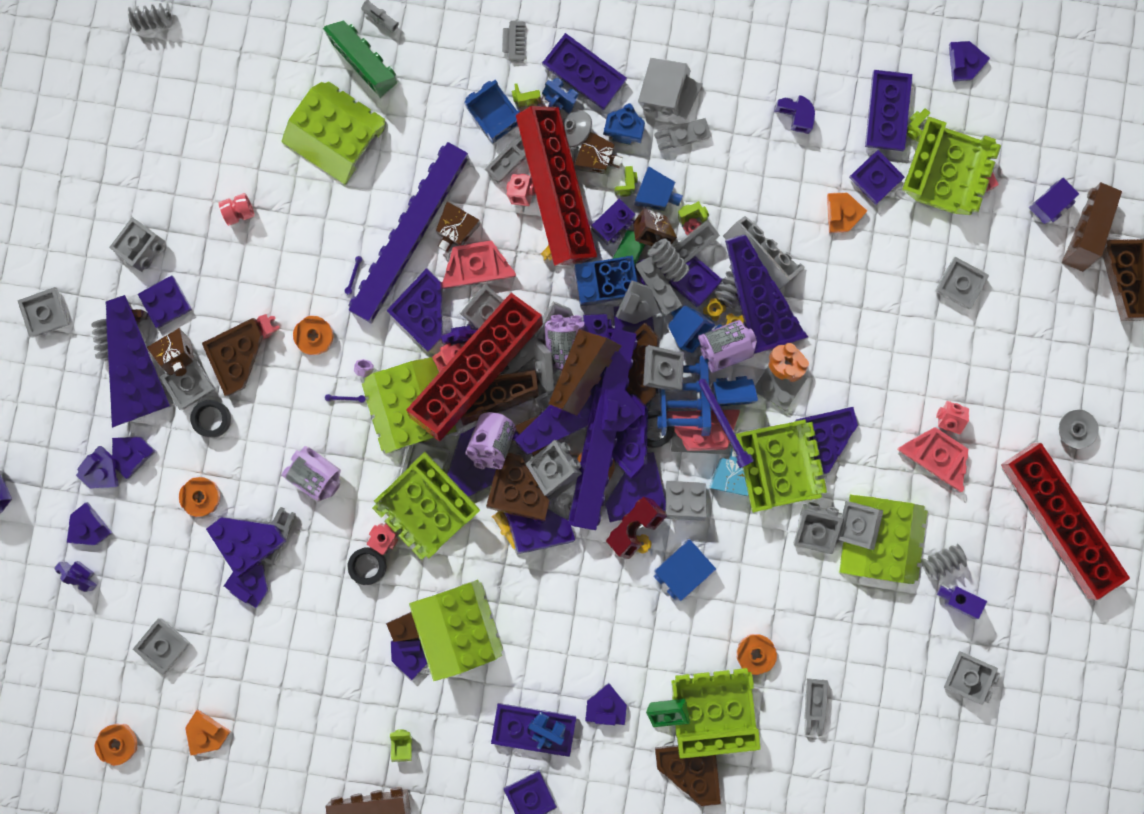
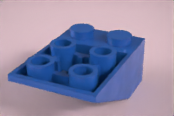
(604, 280)

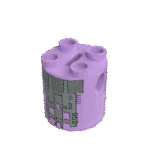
(560, 336)
(727, 345)
(491, 440)
(313, 474)

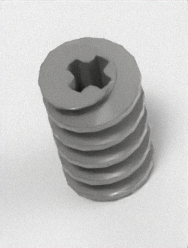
(150, 18)
(668, 260)
(727, 290)
(101, 339)
(944, 561)

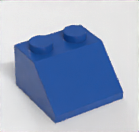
(734, 392)

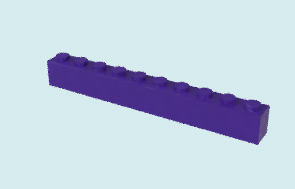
(409, 232)
(600, 443)

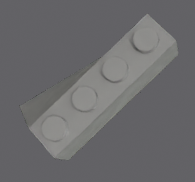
(778, 264)

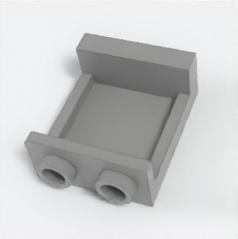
(663, 86)

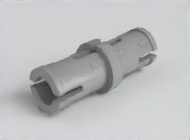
(379, 16)

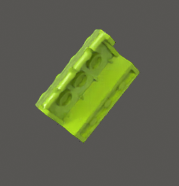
(332, 130)
(950, 169)
(391, 394)
(782, 465)
(425, 506)
(896, 543)
(456, 630)
(718, 713)

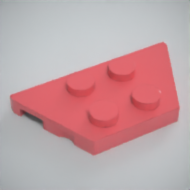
(476, 264)
(692, 437)
(939, 456)

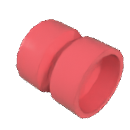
(236, 209)

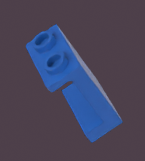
(492, 110)
(684, 570)

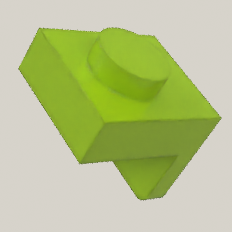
(527, 99)
(916, 119)
(630, 180)
(692, 211)
(401, 746)

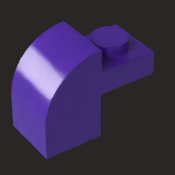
(802, 112)

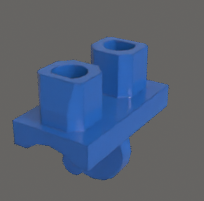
(558, 97)
(539, 727)

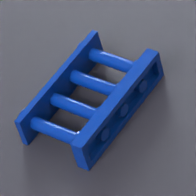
(701, 403)

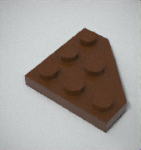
(645, 336)
(234, 355)
(517, 491)
(692, 775)

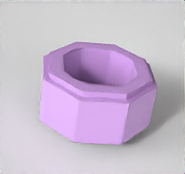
(363, 368)

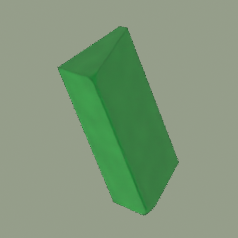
(629, 247)
(668, 713)

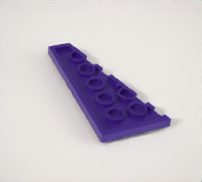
(760, 298)
(132, 376)
(553, 425)

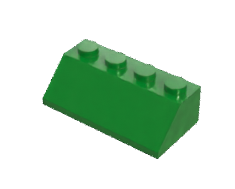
(360, 57)

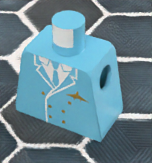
(729, 476)

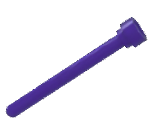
(743, 458)

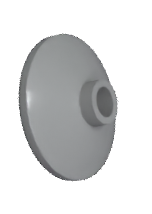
(577, 127)
(1087, 429)

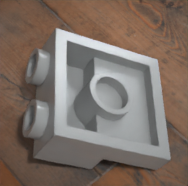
(137, 244)
(554, 467)
(818, 528)
(972, 678)

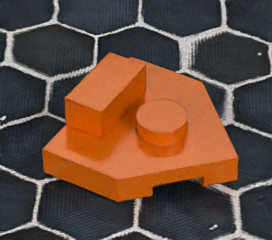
(843, 212)
(205, 733)

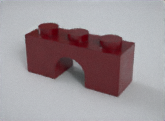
(624, 538)

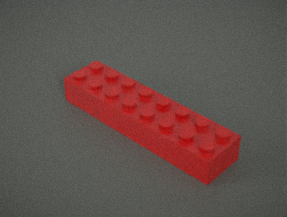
(556, 185)
(475, 366)
(1065, 521)

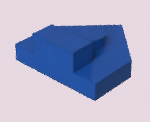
(624, 125)

